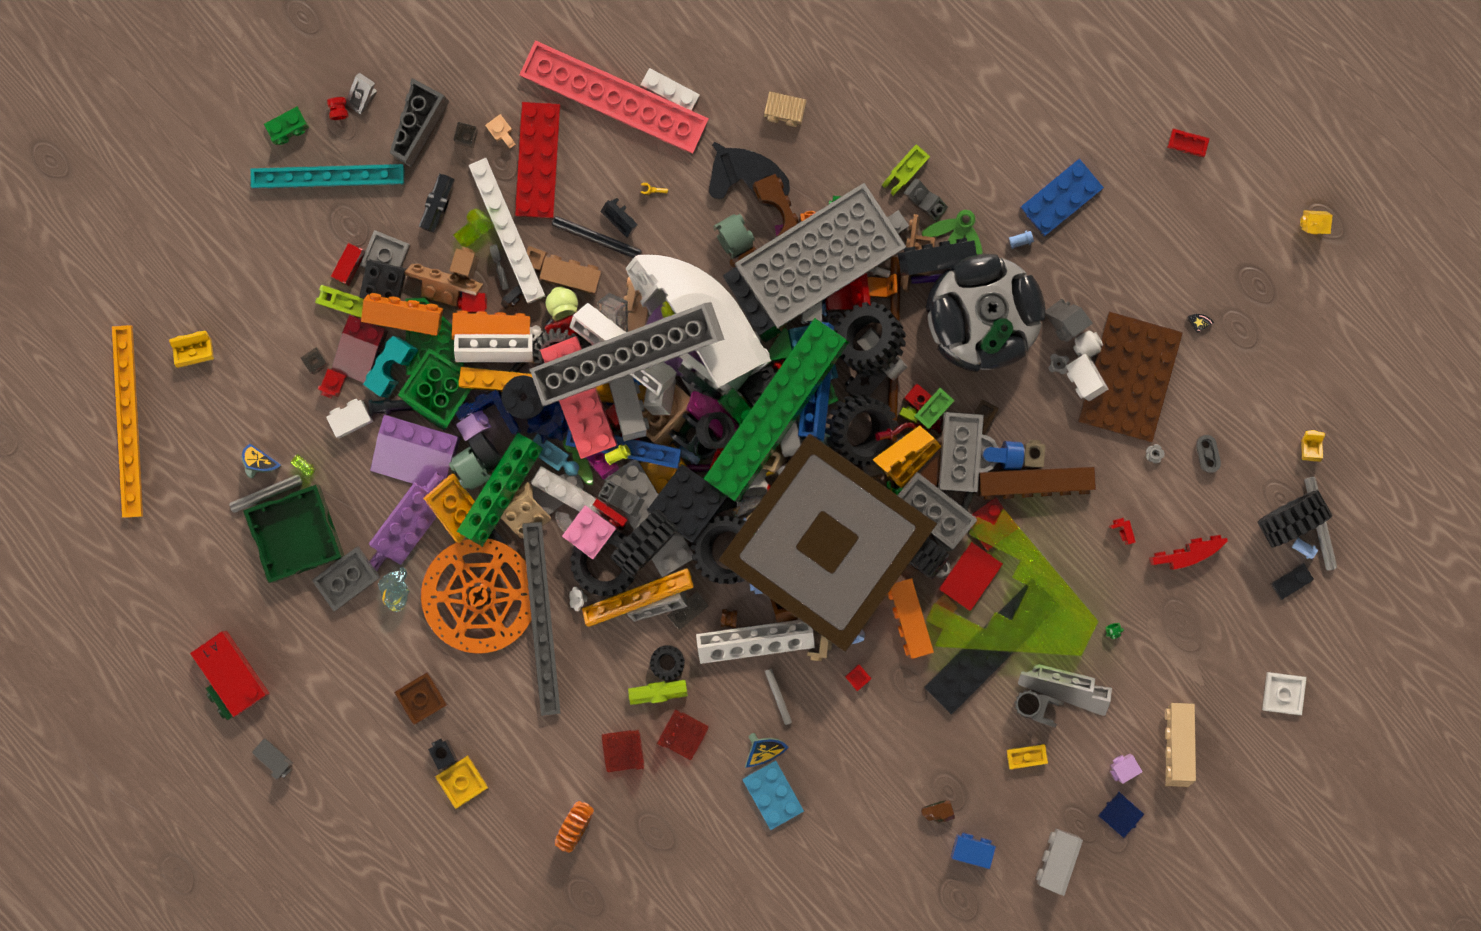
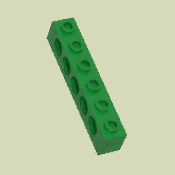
(500, 489)

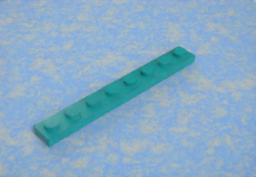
(327, 176)

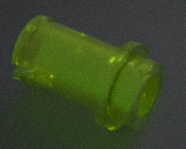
(303, 466)

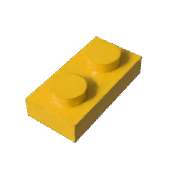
(1027, 756)

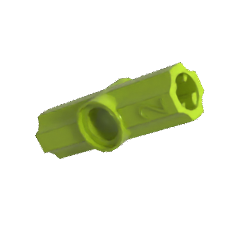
(657, 692)

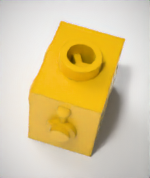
(1316, 222)

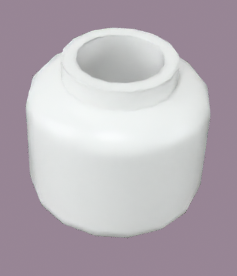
(1088, 343)

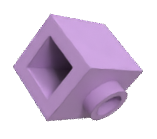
(473, 425)
(1124, 768)

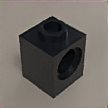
(442, 762)

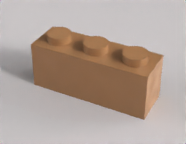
(570, 274)

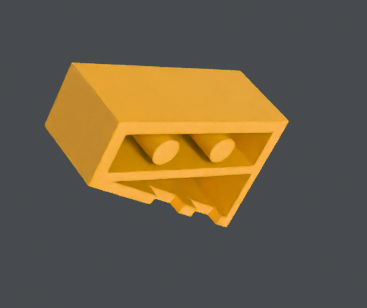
(907, 455)

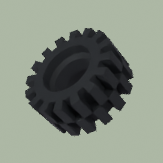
(655, 662)

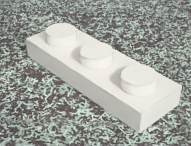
(669, 89)

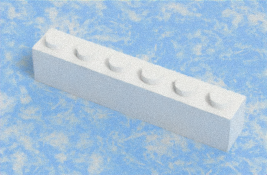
(597, 328)

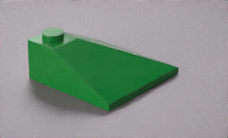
(435, 389)

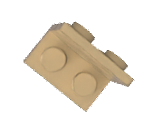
(524, 510)

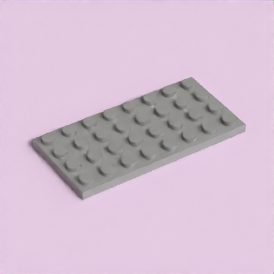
(820, 255)

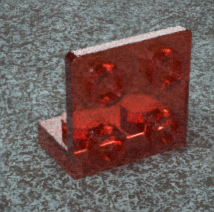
(683, 734)
(623, 750)

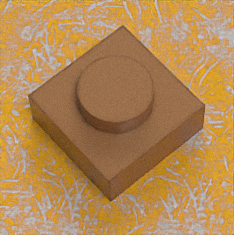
(536, 257)

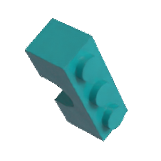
(380, 378)

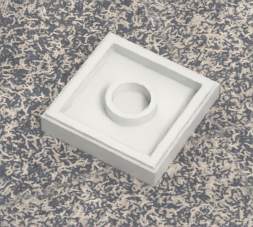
(1284, 693)

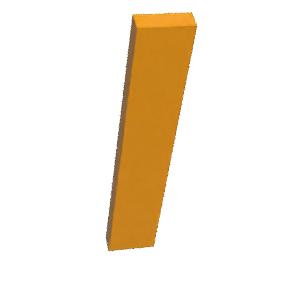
(637, 597)

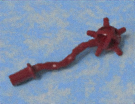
(888, 434)

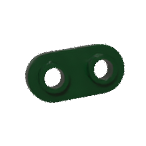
(997, 335)

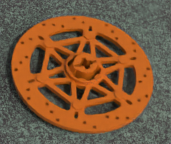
(449, 634)

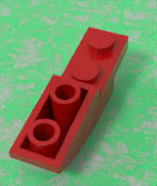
(1196, 552)

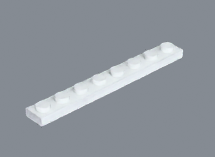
(507, 230)

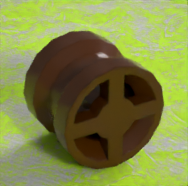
(729, 618)

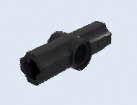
(436, 203)

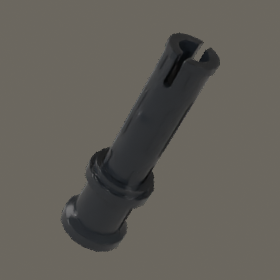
(387, 406)

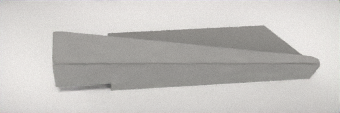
(1068, 687)

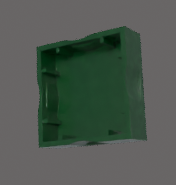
(294, 533)

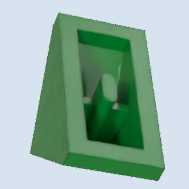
(781, 347)

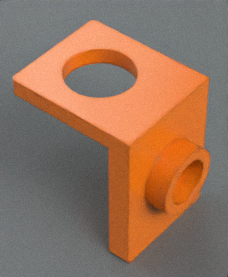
(882, 286)

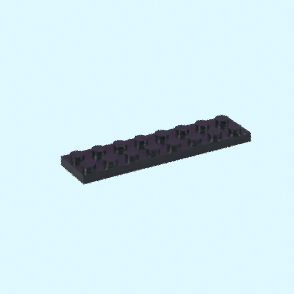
(970, 667)

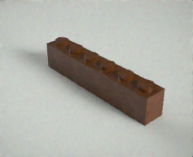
(1036, 481)

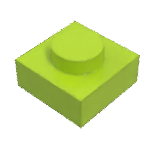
(908, 413)

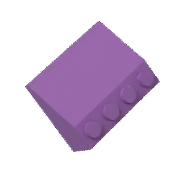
(412, 451)

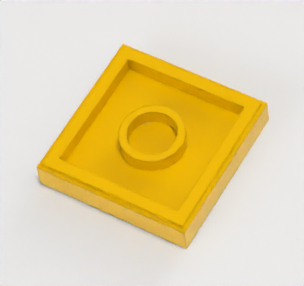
(461, 782)

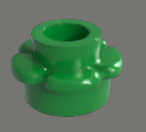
(1114, 630)

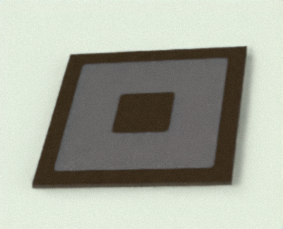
(827, 542)

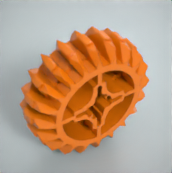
(574, 826)

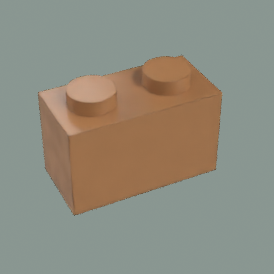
(464, 263)

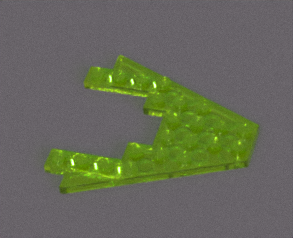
(1048, 617)

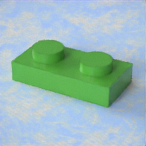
(934, 408)

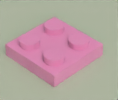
(589, 532)

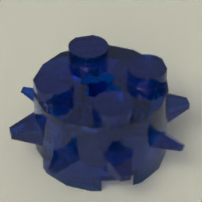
(549, 428)

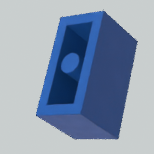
(973, 851)

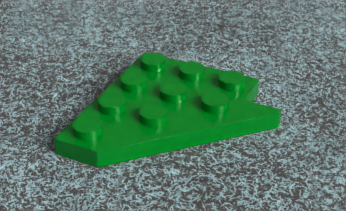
(440, 344)

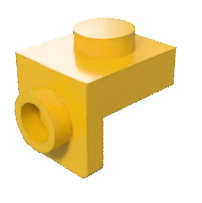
(1312, 446)

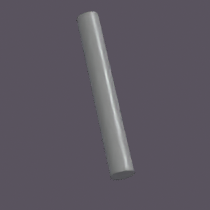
(778, 696)

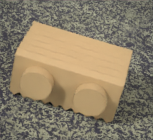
(785, 109)

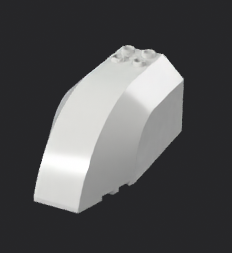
(687, 286)

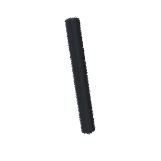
(595, 237)

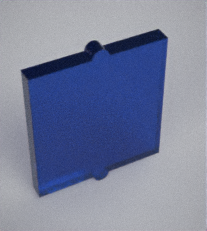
(1121, 814)

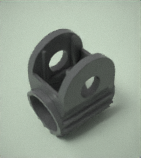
(1038, 715)

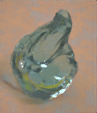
(394, 590)

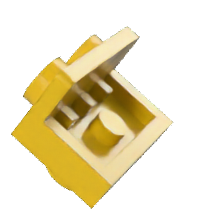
(192, 349)

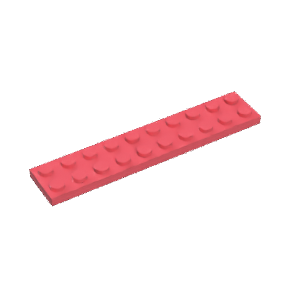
(614, 97)

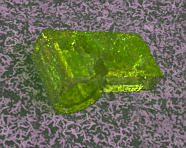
(477, 225)

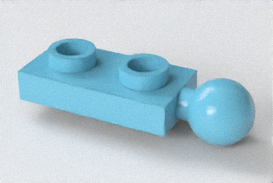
(556, 457)

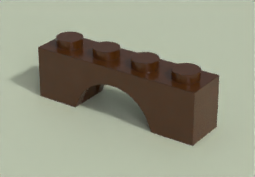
(770, 192)

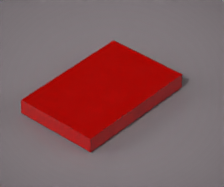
(970, 576)

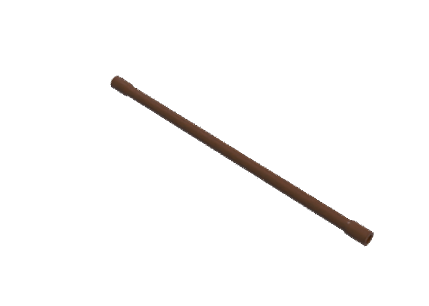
(895, 310)

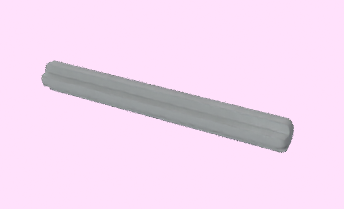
(1322, 531)

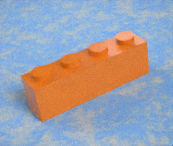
(402, 314)
(490, 324)
(910, 618)

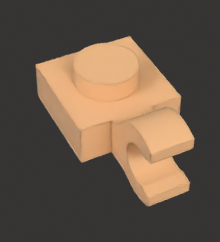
(500, 130)

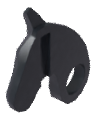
(741, 164)

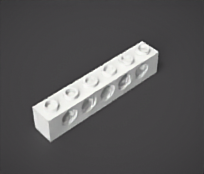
(754, 641)

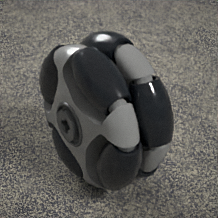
(972, 298)

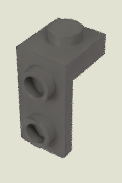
(273, 759)

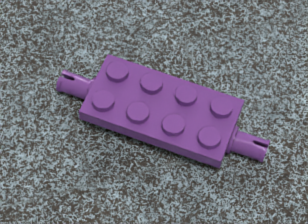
(405, 525)

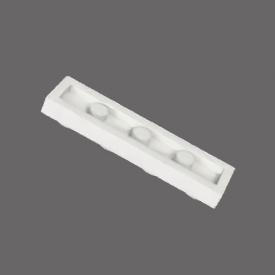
(702, 372)
(563, 490)

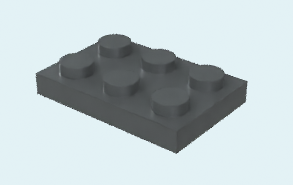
(346, 578)

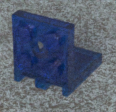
(485, 401)

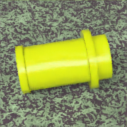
(617, 454)

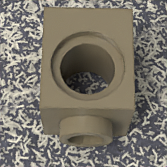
(1034, 463)

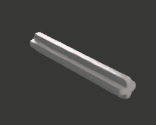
(265, 493)

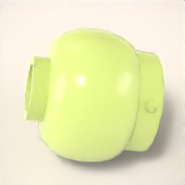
(561, 303)

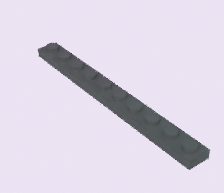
(541, 618)

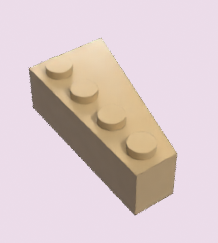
(1180, 745)

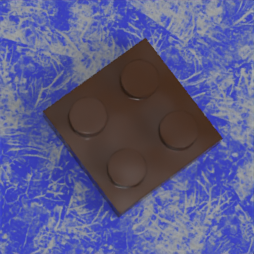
(420, 698)

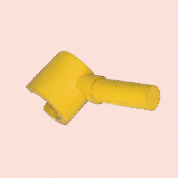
(653, 189)

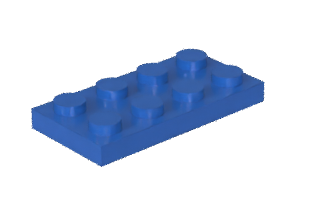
(1061, 197)

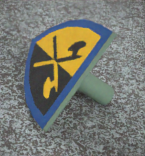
(257, 461)
(764, 750)

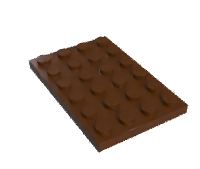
(1137, 371)

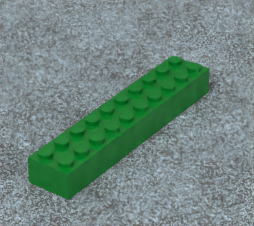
(776, 410)

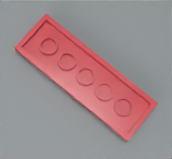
(584, 410)

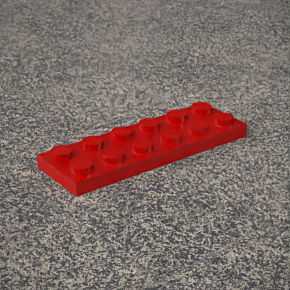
(537, 160)

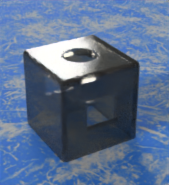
(463, 128)
(311, 356)

